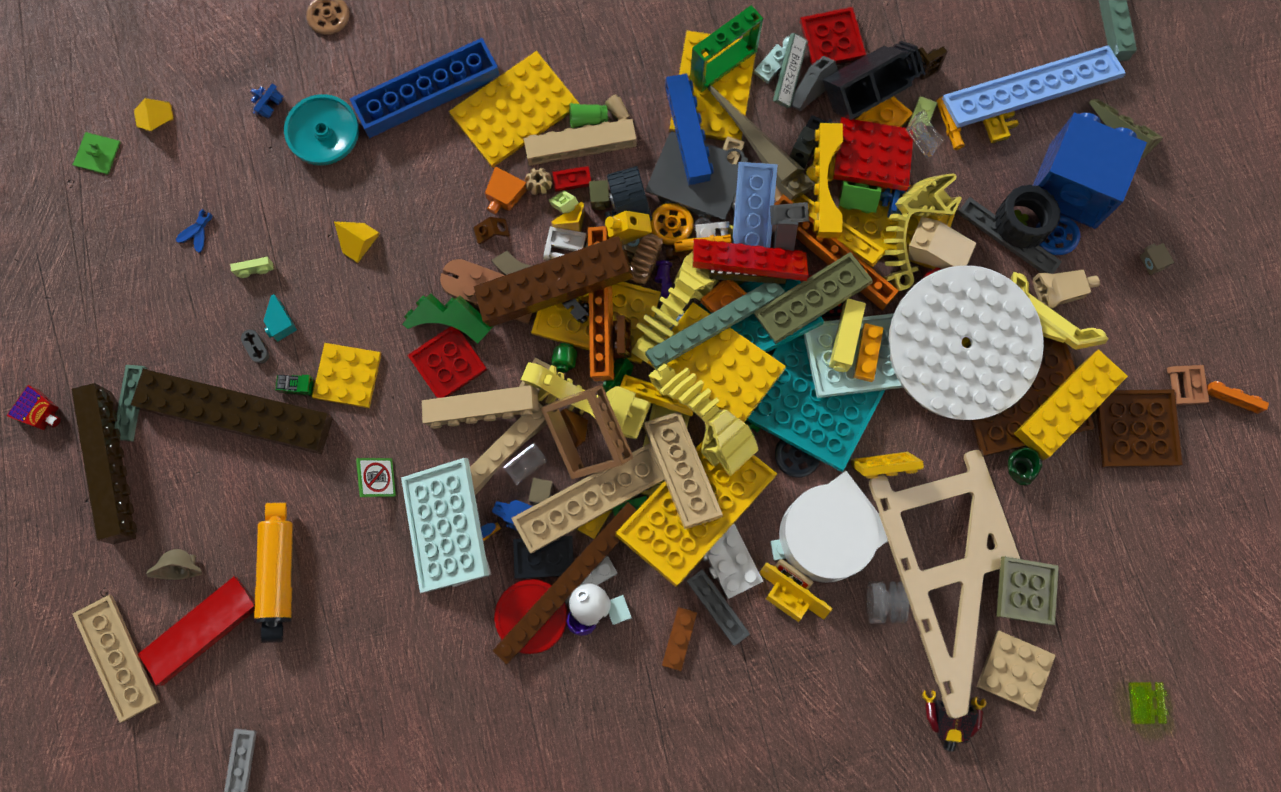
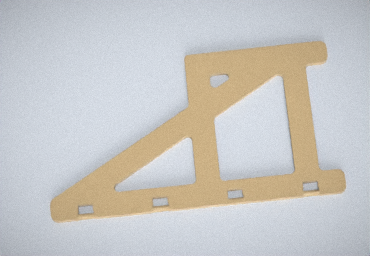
(985, 519)

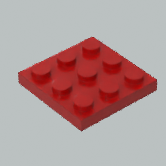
(833, 36)
(447, 362)

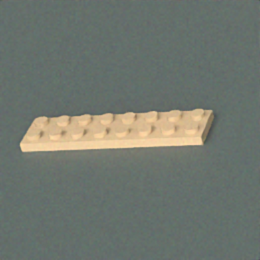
(587, 499)

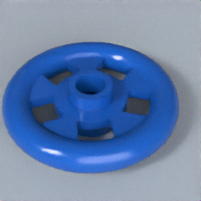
(1068, 245)

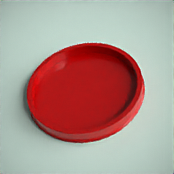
(517, 602)

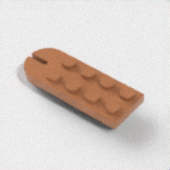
(468, 276)

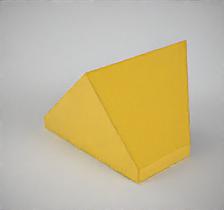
(152, 114)
(571, 220)
(355, 238)

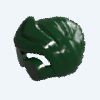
(1024, 466)

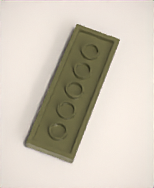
(813, 297)

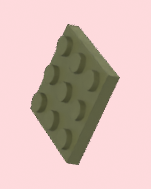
(1027, 590)

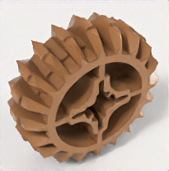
(646, 258)

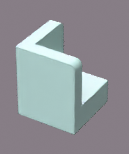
(618, 610)

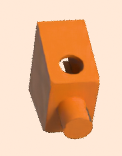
(504, 190)

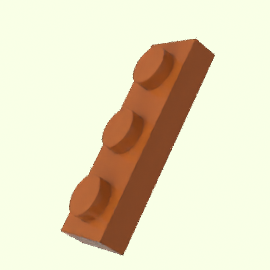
(679, 639)

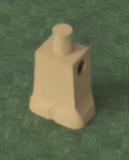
(1063, 287)

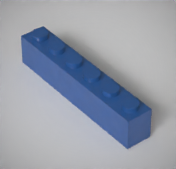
(688, 129)

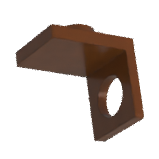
(489, 228)

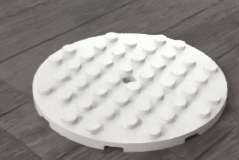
(1002, 335)

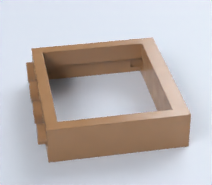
(607, 423)

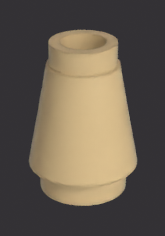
(617, 107)

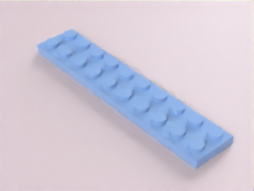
(1033, 86)

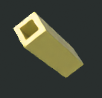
(847, 335)

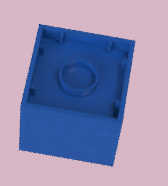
(1090, 168)

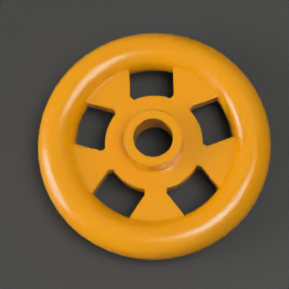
(683, 213)

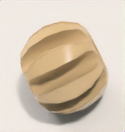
(538, 175)

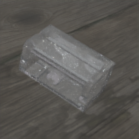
(525, 464)

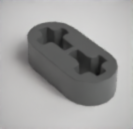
(251, 349)

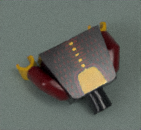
(953, 729)

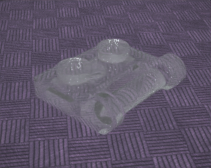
(924, 134)

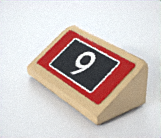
(793, 573)

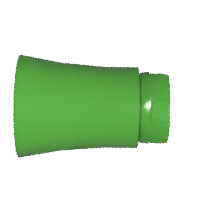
(587, 114)

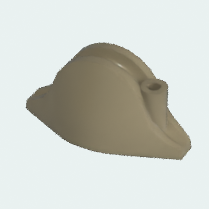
(175, 566)

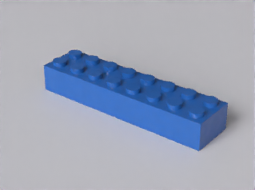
(425, 87)

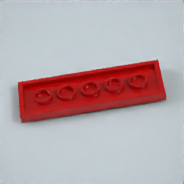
(750, 259)

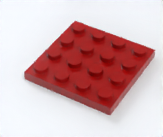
(874, 154)

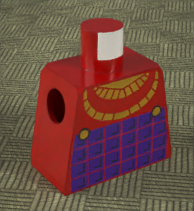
(35, 409)

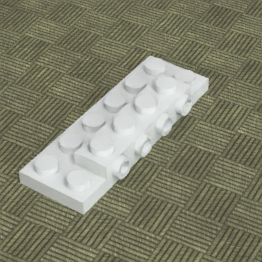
(732, 564)

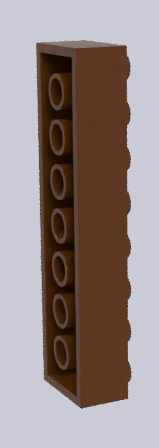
(553, 281)

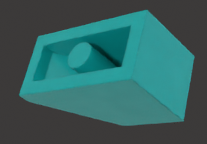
(277, 320)

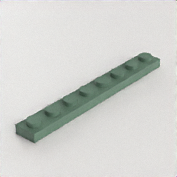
(713, 324)

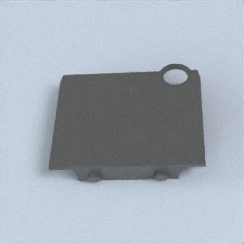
(704, 198)

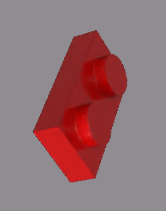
(571, 178)

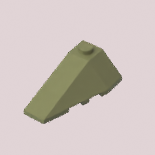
(1111, 118)

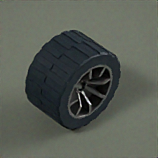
(628, 191)

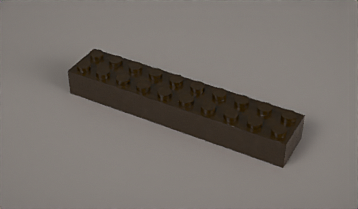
(232, 411)

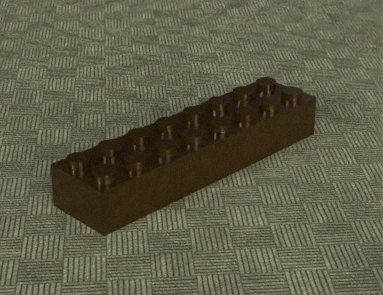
(104, 464)

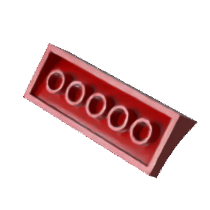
(197, 631)

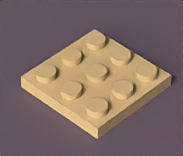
(1016, 670)

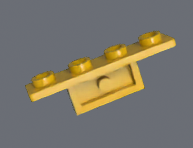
(791, 596)

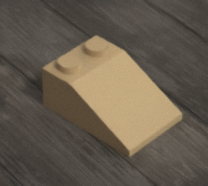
(939, 245)

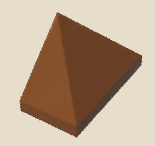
(576, 426)

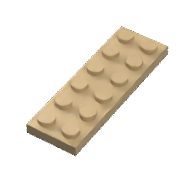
(682, 470)
(116, 658)

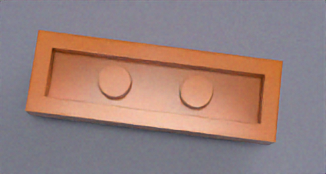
(1237, 397)

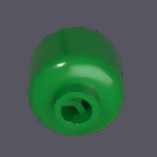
(564, 357)

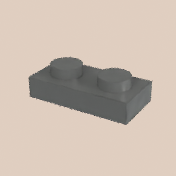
(796, 211)

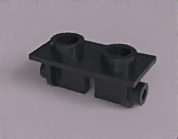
(580, 311)

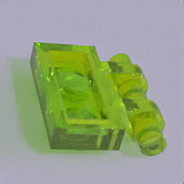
(1141, 702)

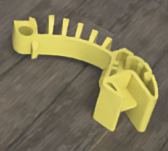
(921, 199)
(688, 284)
(627, 408)
(726, 437)

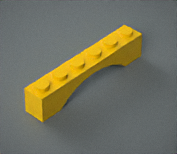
(828, 215)

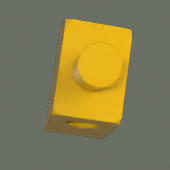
(628, 226)

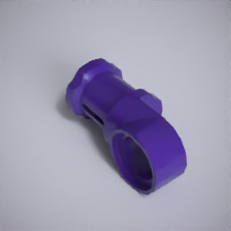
(663, 274)

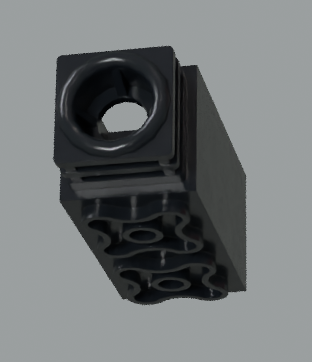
(873, 79)

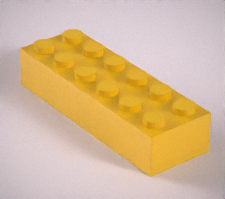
(1071, 404)

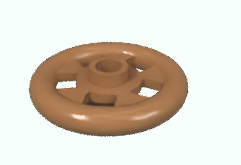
(328, 29)

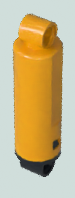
(273, 573)

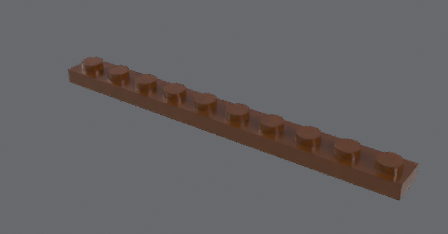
(562, 588)

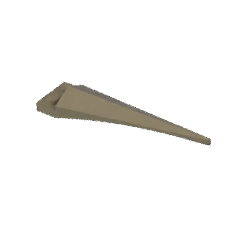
(790, 175)

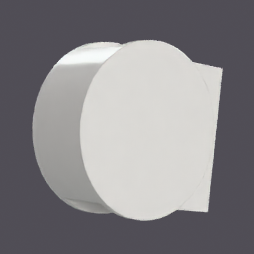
(831, 531)

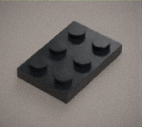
(546, 562)

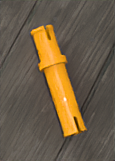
(952, 131)
(687, 244)

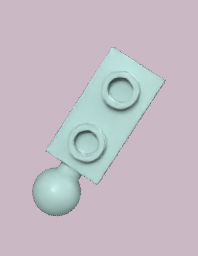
(772, 63)

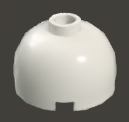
(589, 604)

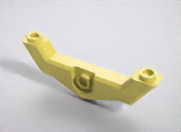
(1056, 326)

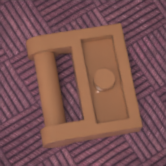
(1194, 384)

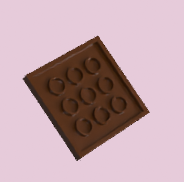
(1139, 429)

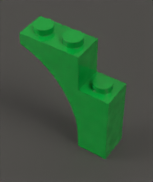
(455, 313)

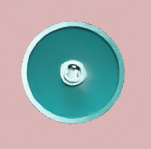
(321, 129)

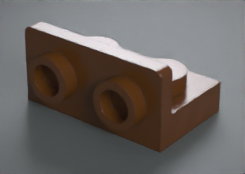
(622, 337)

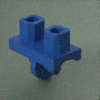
(262, 107)
(892, 198)

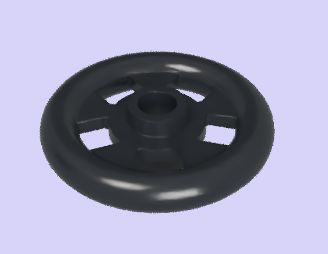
(794, 470)

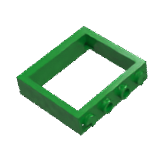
(745, 23)

